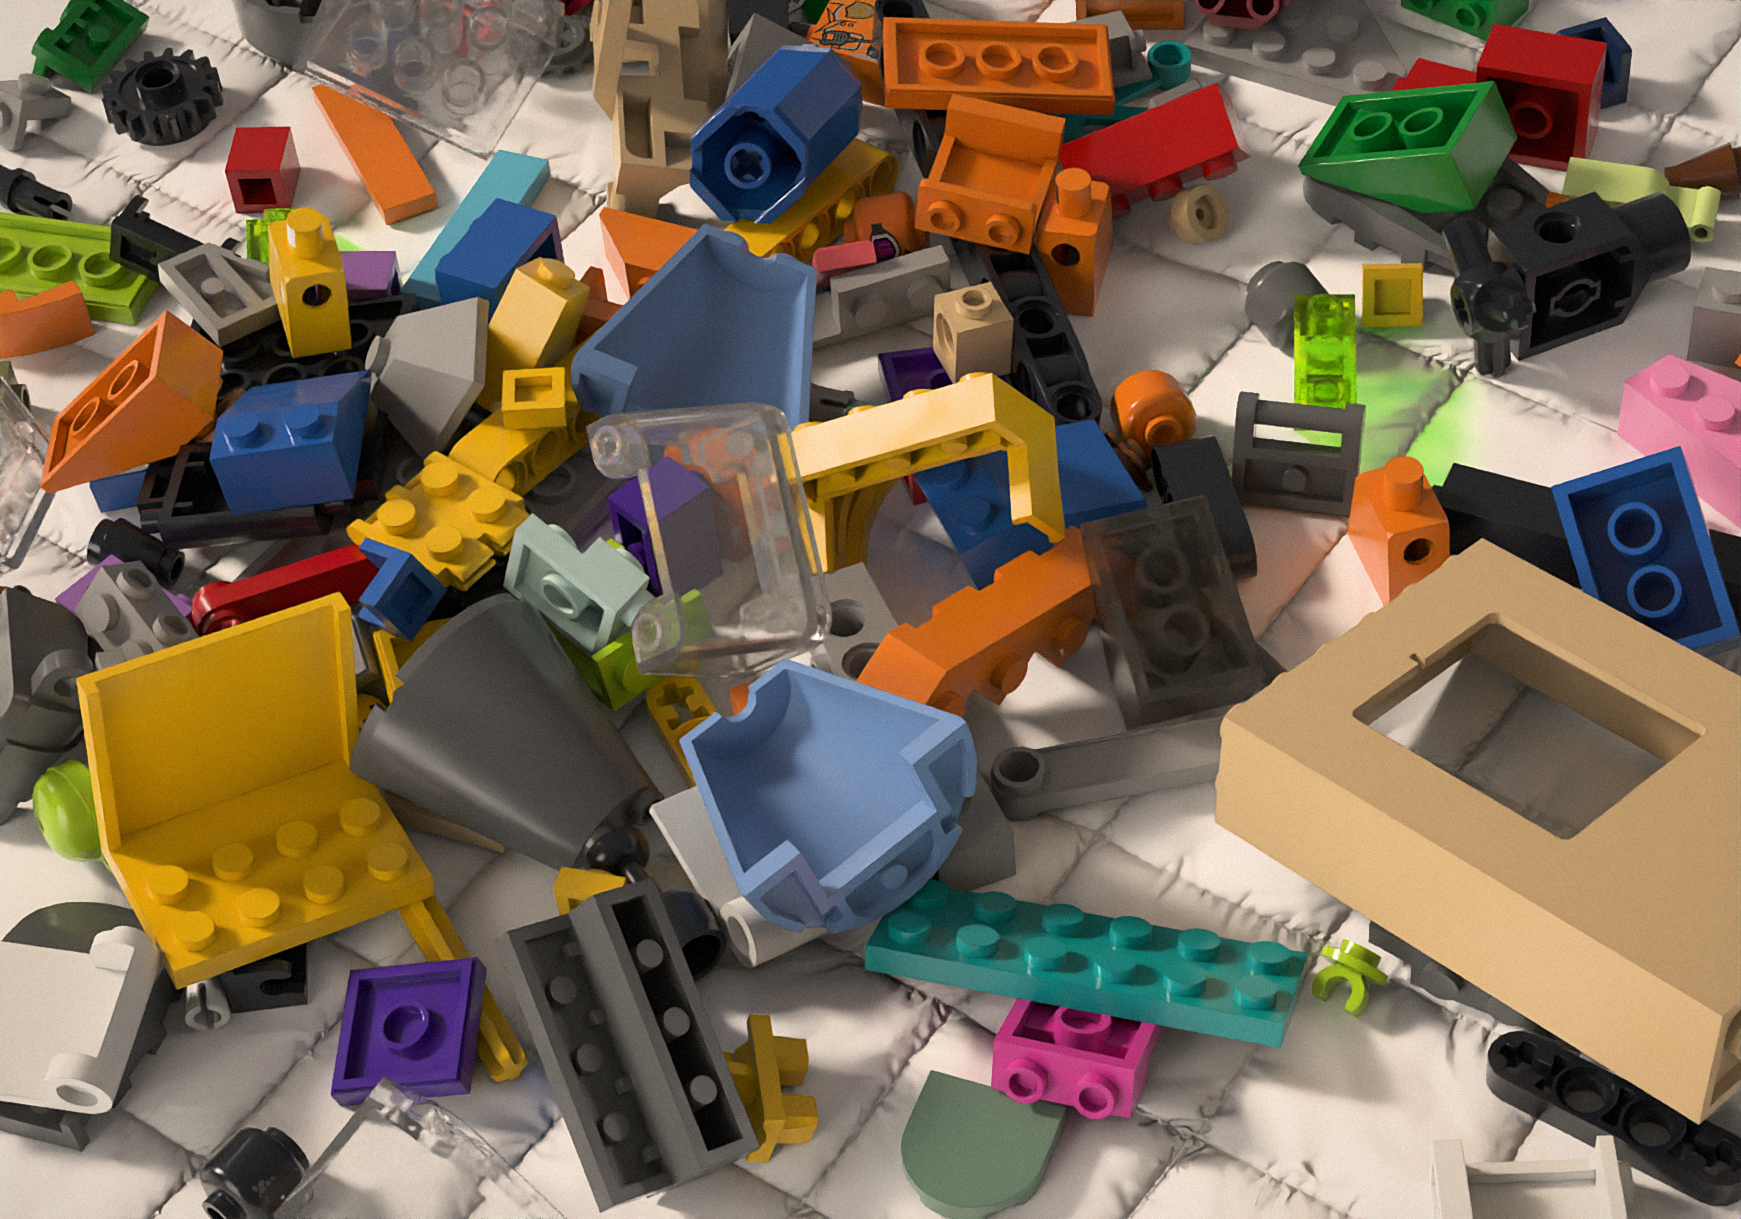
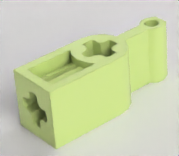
(1624, 183)

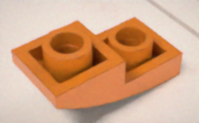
(43, 320)

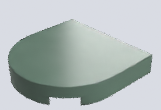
(976, 1147)

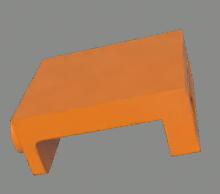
(991, 174)

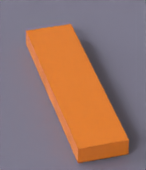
(377, 156)

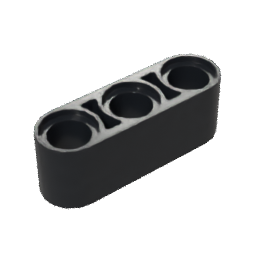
(1196, 469)

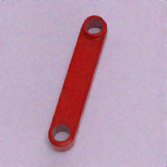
(230, 604)

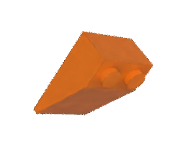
(138, 407)

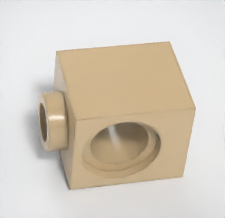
(972, 332)

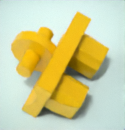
(758, 1073)

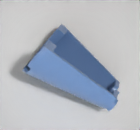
(706, 333)
(831, 795)

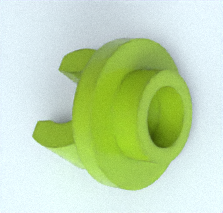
(1353, 965)

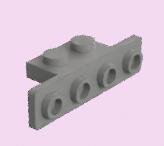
(884, 295)

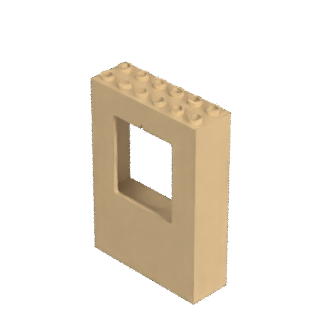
(1596, 937)

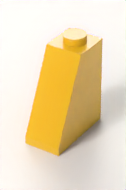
(532, 323)

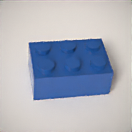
(1649, 550)

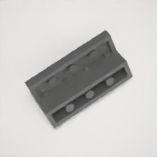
(627, 1045)

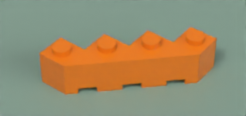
(991, 634)

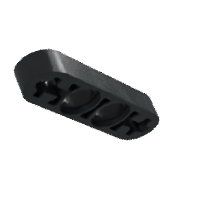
(1623, 1108)

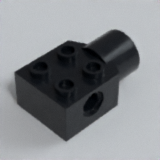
(1588, 263)

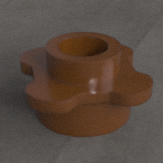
(1133, 459)

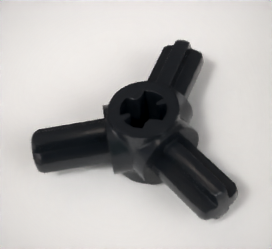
(1485, 297)

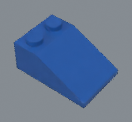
(292, 443)
(975, 500)

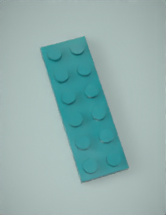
(1092, 962)

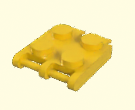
(446, 521)

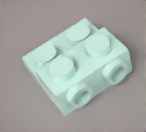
(580, 595)

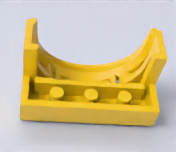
(861, 456)

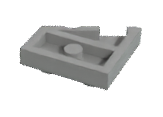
(224, 291)

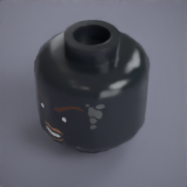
(252, 1175)

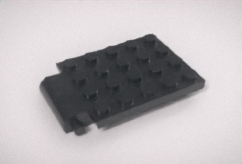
(182, 491)

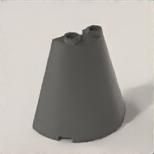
(505, 738)

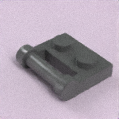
(1296, 472)

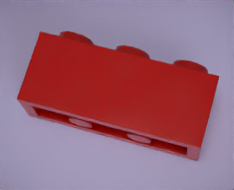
(1162, 149)

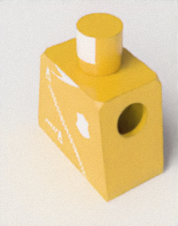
(303, 256)

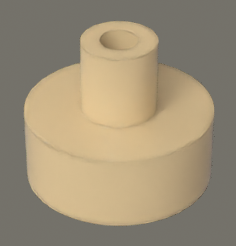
(1199, 214)

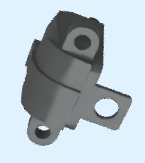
(39, 697)

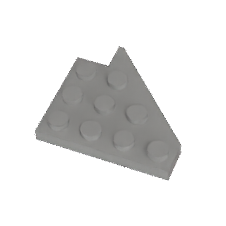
(1305, 50)

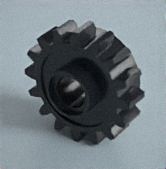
(163, 97)

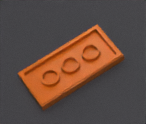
(1001, 62)

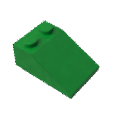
(1415, 146)

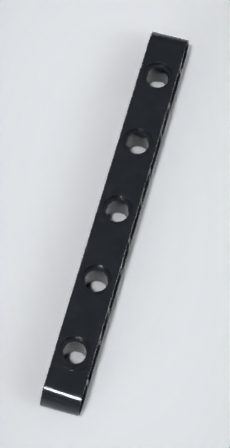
(1045, 351)

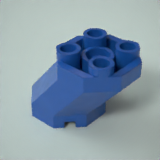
(776, 134)

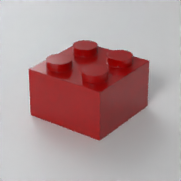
(1548, 90)

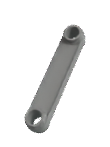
(1105, 768)

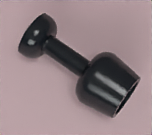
(626, 854)

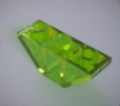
(1324, 350)

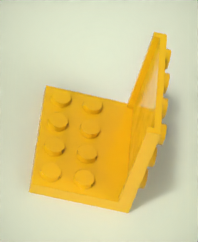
(236, 794)

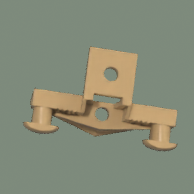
(661, 110)

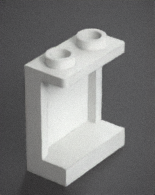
(1529, 1189)

